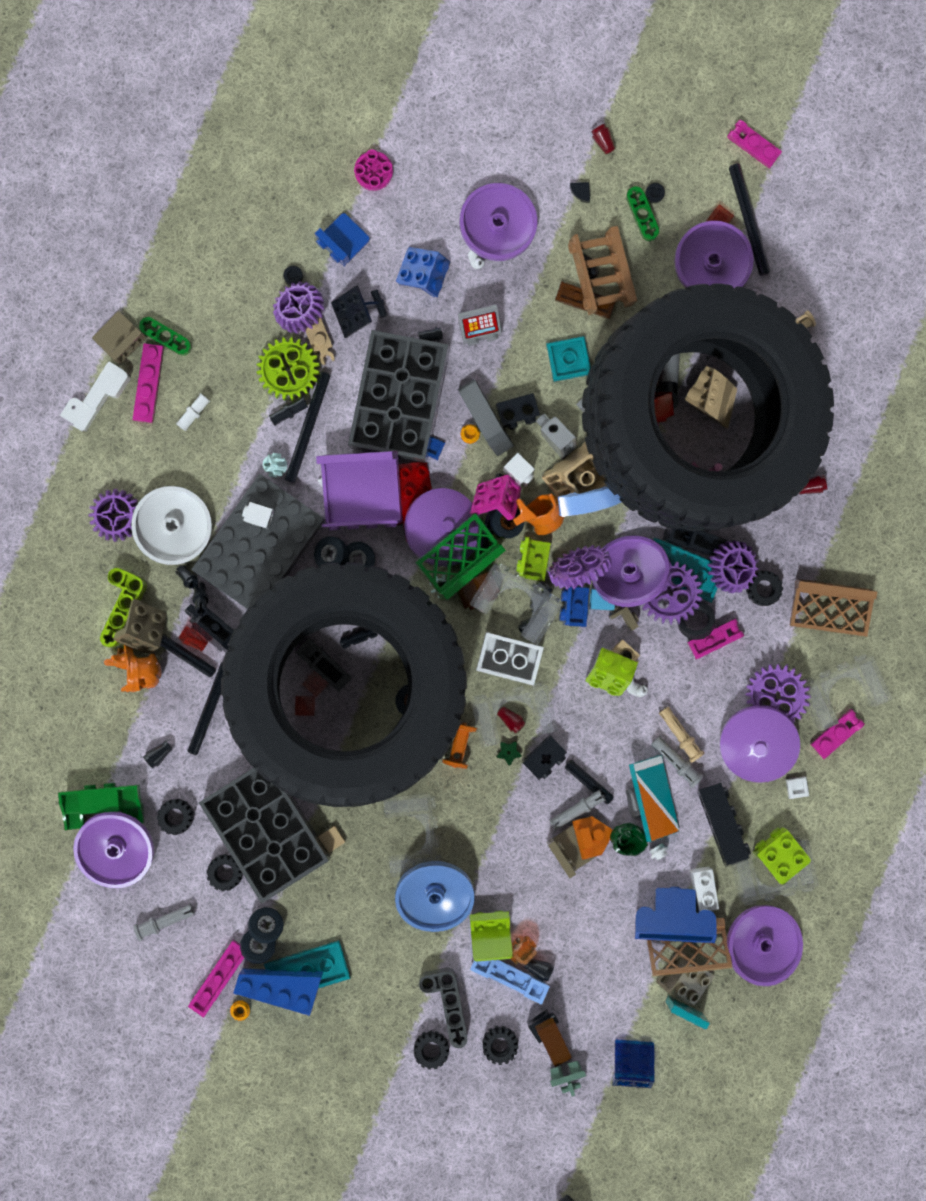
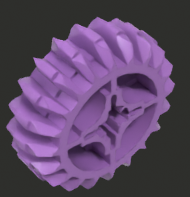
(310, 306)
(114, 522)
(732, 555)

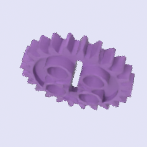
(580, 567)
(676, 609)
(782, 678)

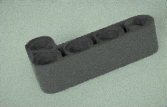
(485, 418)
(449, 1007)

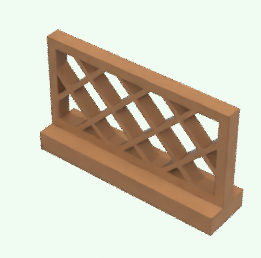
(833, 590)
(720, 922)

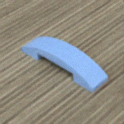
(587, 502)
(512, 977)

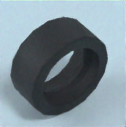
(703, 633)

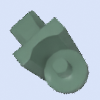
(558, 1078)

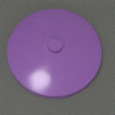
(498, 221)
(714, 254)
(435, 517)
(636, 572)
(759, 744)
(113, 849)
(764, 945)

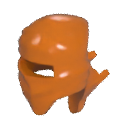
(540, 514)
(141, 672)

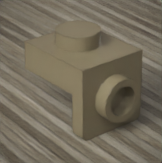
(629, 617)

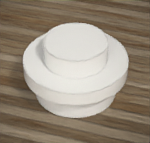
(659, 852)

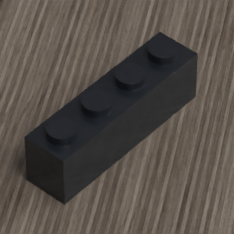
(723, 824)

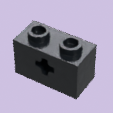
(546, 747)

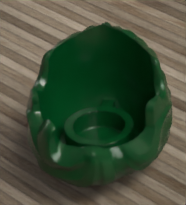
(628, 839)

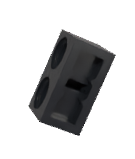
(515, 406)

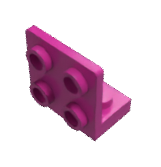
(497, 494)

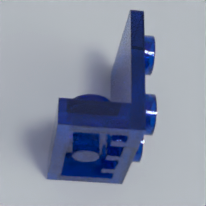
(633, 1064)

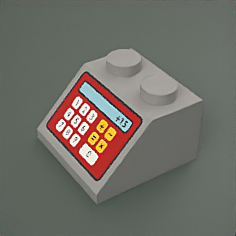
(479, 325)

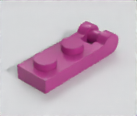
(754, 144)
(716, 640)
(837, 734)

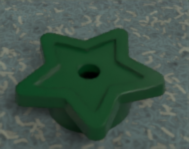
(508, 757)

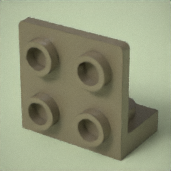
(119, 338)
(142, 628)
(567, 851)
(685, 986)

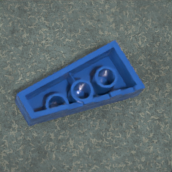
(280, 988)

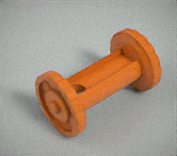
(459, 746)

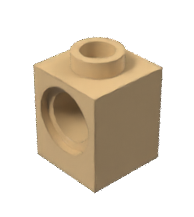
(621, 646)

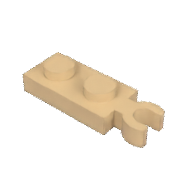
(320, 341)

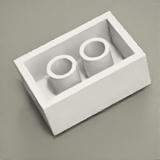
(509, 658)

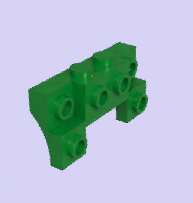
(90, 800)

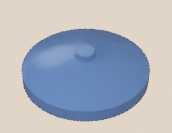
(434, 896)

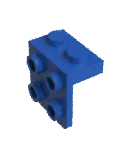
(342, 239)
(423, 270)
(575, 606)

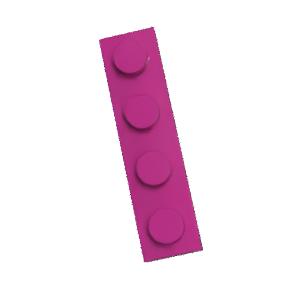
(148, 383)
(217, 979)

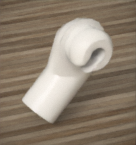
(475, 260)
(637, 689)

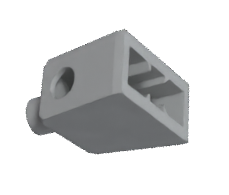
(562, 440)

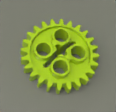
(303, 362)

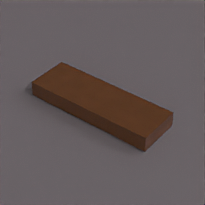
(573, 297)
(553, 1042)

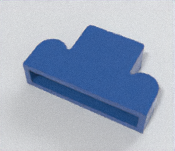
(675, 918)

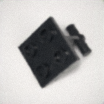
(353, 311)

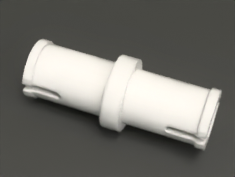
(193, 412)

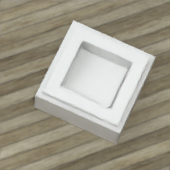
(797, 787)

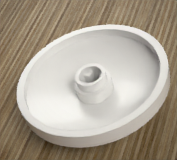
(171, 525)

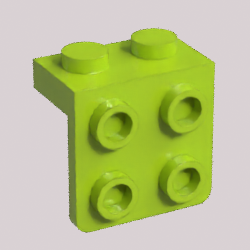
(534, 559)
(612, 672)
(782, 855)
(491, 936)

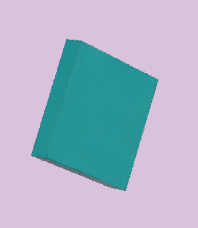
(568, 359)
(687, 1012)

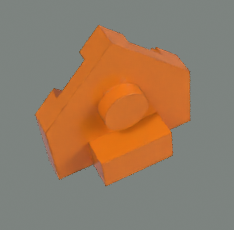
(591, 836)

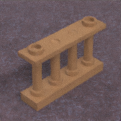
(616, 258)

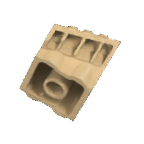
(713, 396)
(574, 474)

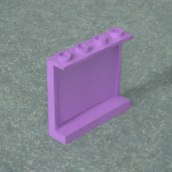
(361, 489)

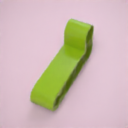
(119, 608)

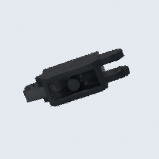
(211, 628)

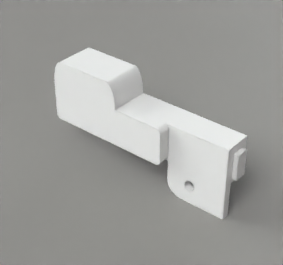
(109, 383)

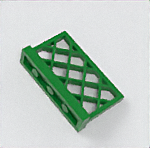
(472, 569)

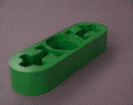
(632, 202)
(156, 324)

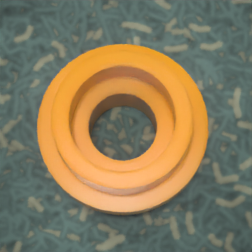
(240, 1016)

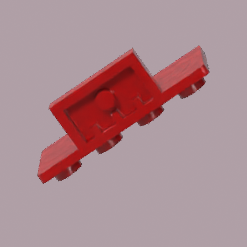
(413, 483)

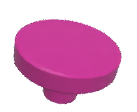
(373, 170)

